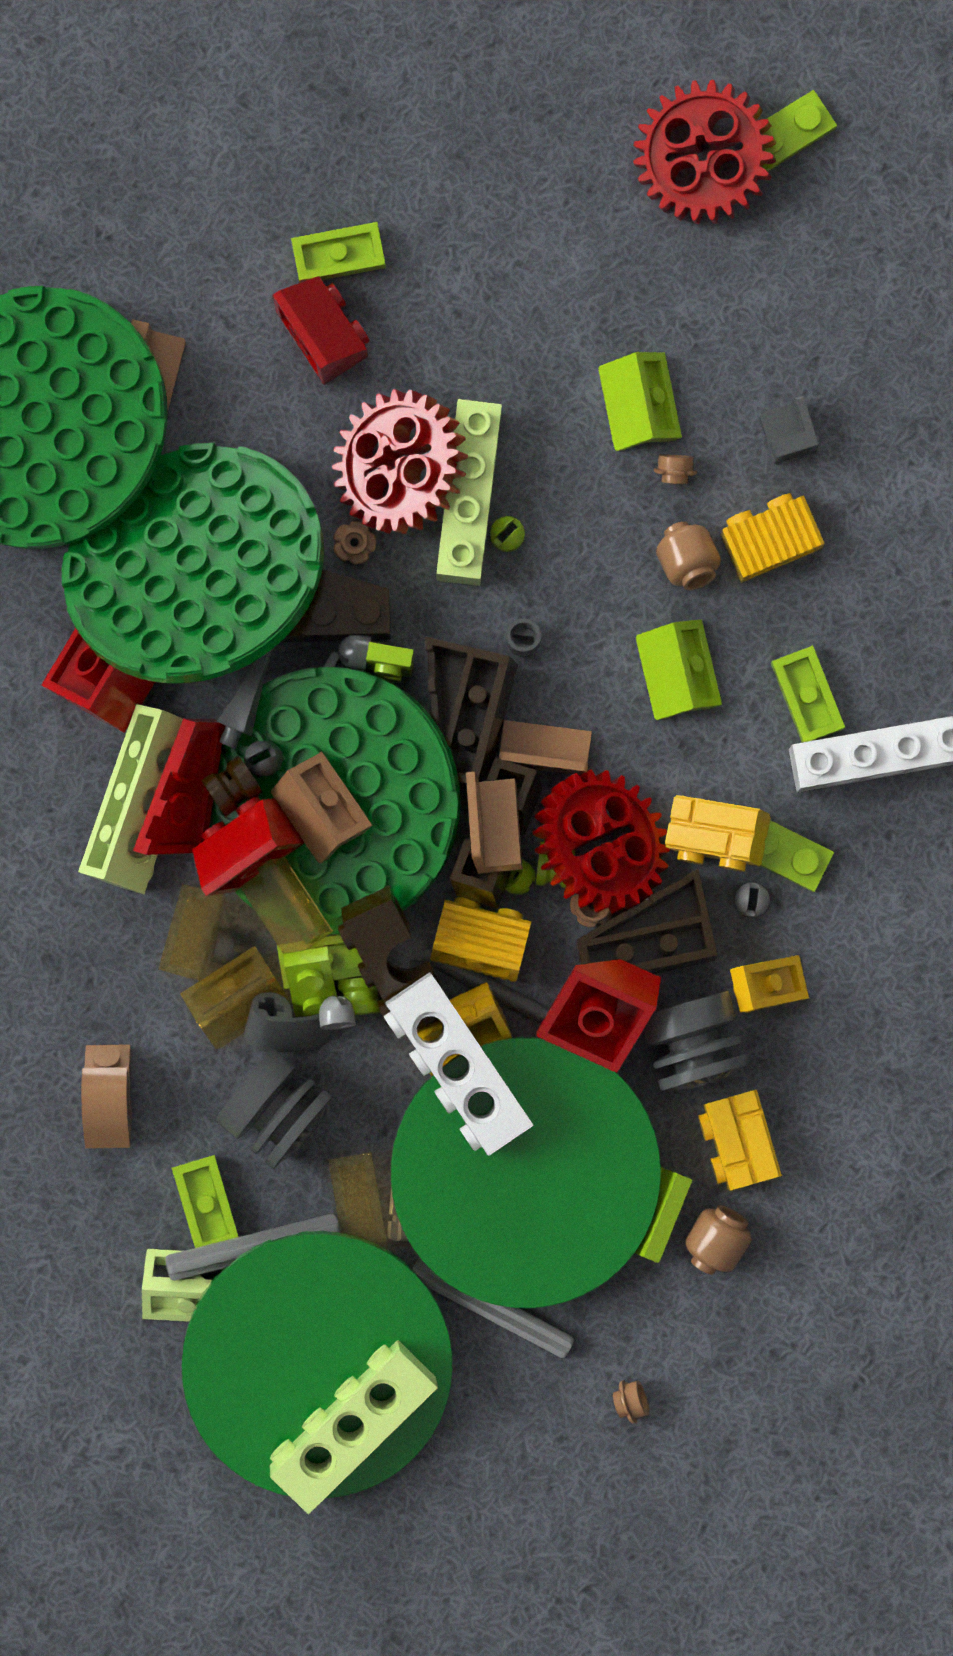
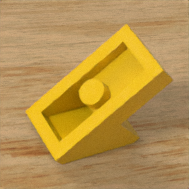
(769, 983)

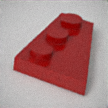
(181, 801)

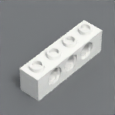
(872, 754)
(506, 1117)

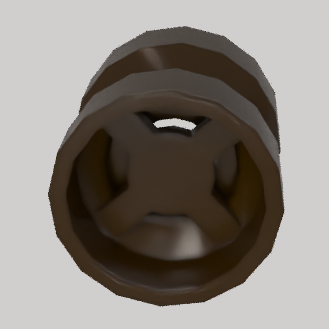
(232, 786)

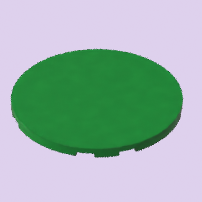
(75, 416)
(198, 567)
(389, 762)
(546, 1208)
(289, 1331)

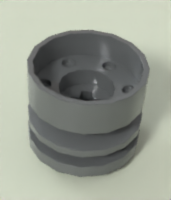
(695, 1042)
(274, 1109)

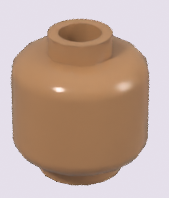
(688, 555)
(718, 1240)

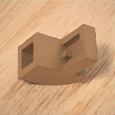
(106, 1096)

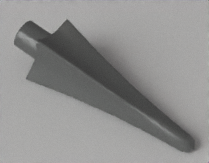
(242, 709)

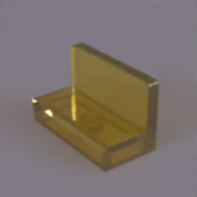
(286, 907)
(191, 933)
(225, 996)
(358, 1197)

